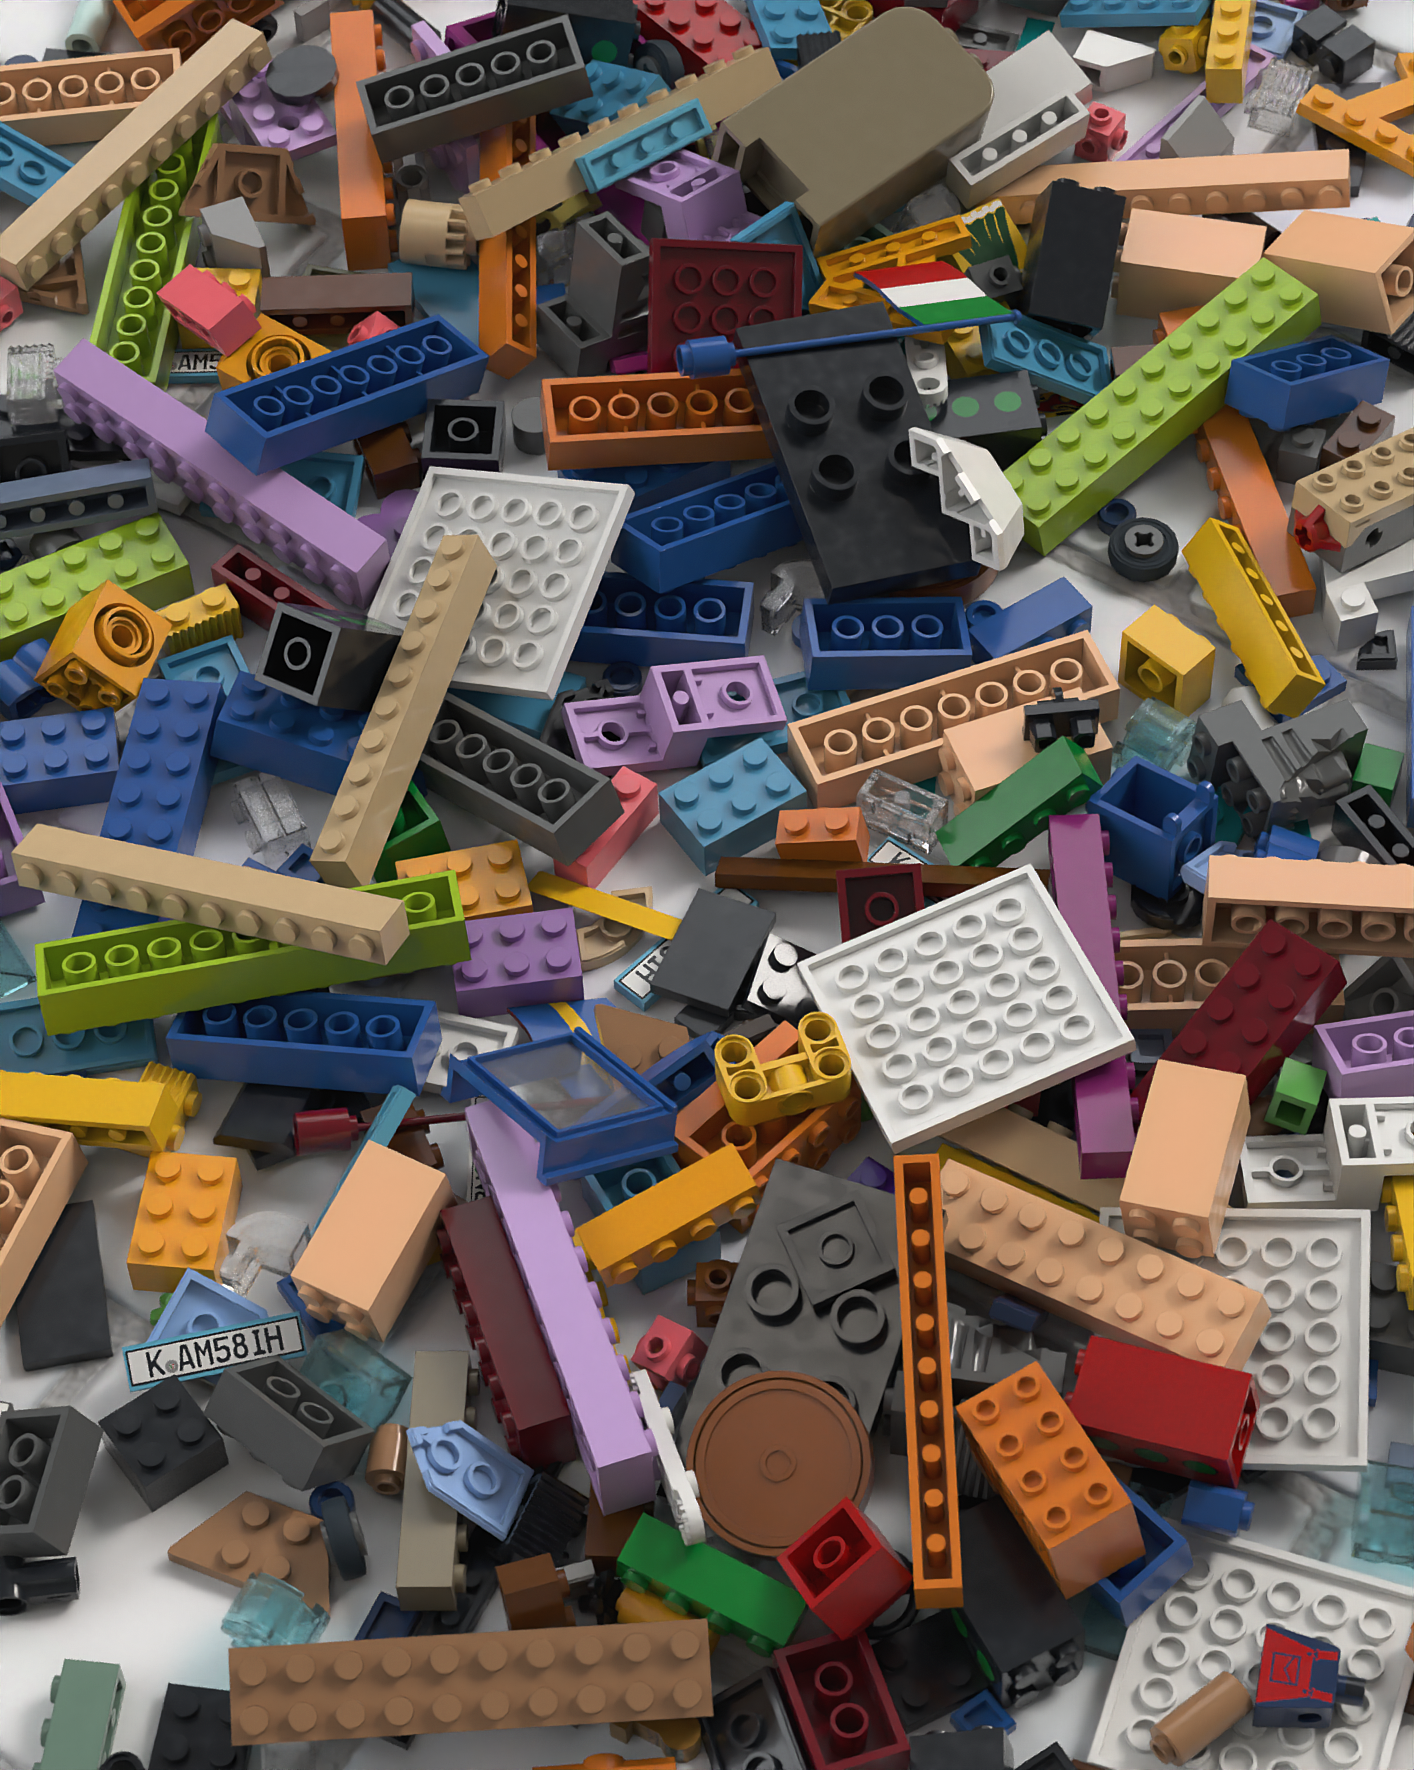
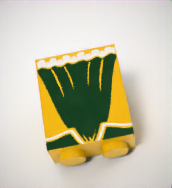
(991, 237)

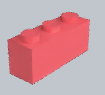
(210, 309)
(640, 806)

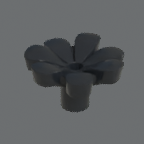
(602, 1598)

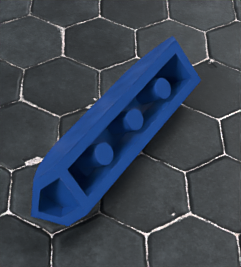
(686, 1070)

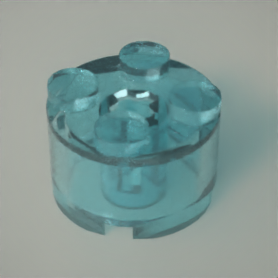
(1156, 735)
(272, 1614)

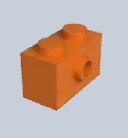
(823, 834)

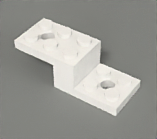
(1336, 1168)

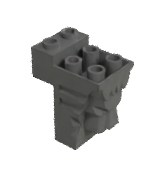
(604, 302)
(1280, 769)
(979, 1359)

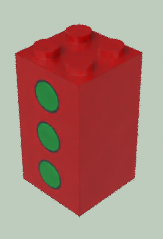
(1164, 1410)

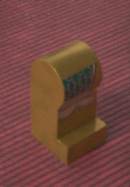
(674, 1736)

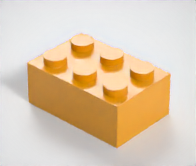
(488, 878)
(183, 1219)

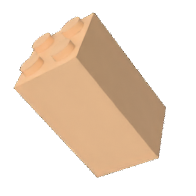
(1179, 261)
(1353, 265)
(992, 748)
(1185, 1158)
(373, 1242)

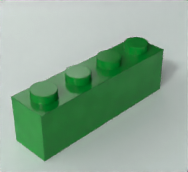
(1020, 806)
(711, 1587)

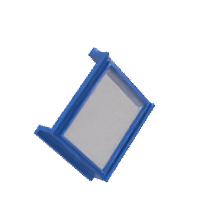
(573, 1100)

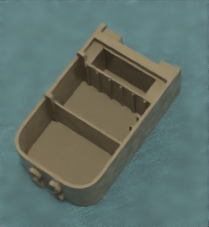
(860, 126)

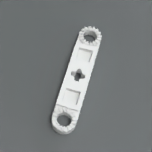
(928, 369)
(678, 1484)

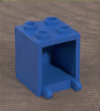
(1154, 824)

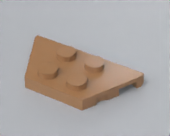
(258, 175)
(62, 285)
(638, 1038)
(258, 1538)

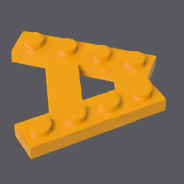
(1368, 117)
(900, 249)

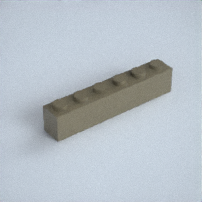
(430, 1528)

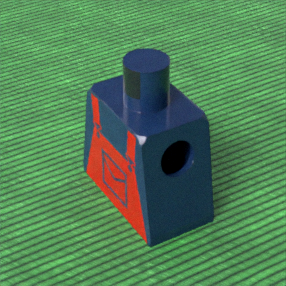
(1301, 1682)

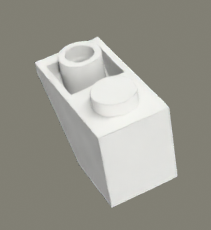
(1113, 61)

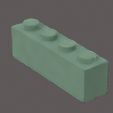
(83, 1716)

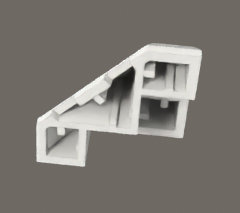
(972, 492)

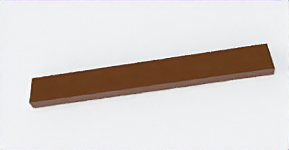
(821, 876)

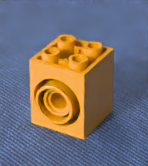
(266, 352)
(103, 650)

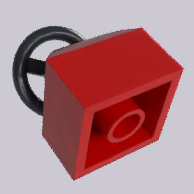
(850, 1573)

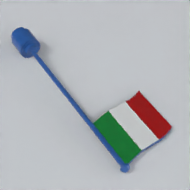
(925, 293)

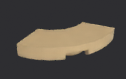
(608, 939)

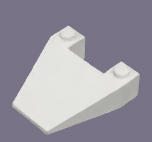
(1349, 596)

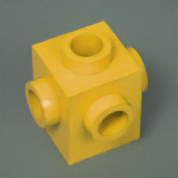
(1185, 46)

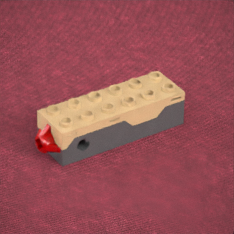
(1357, 504)

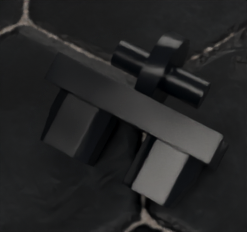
(1061, 718)

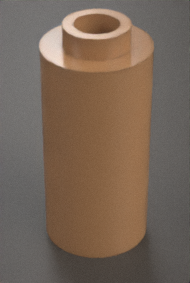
(1200, 1720)

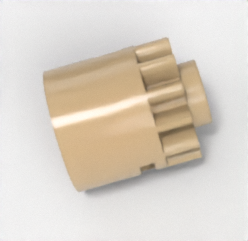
(436, 235)

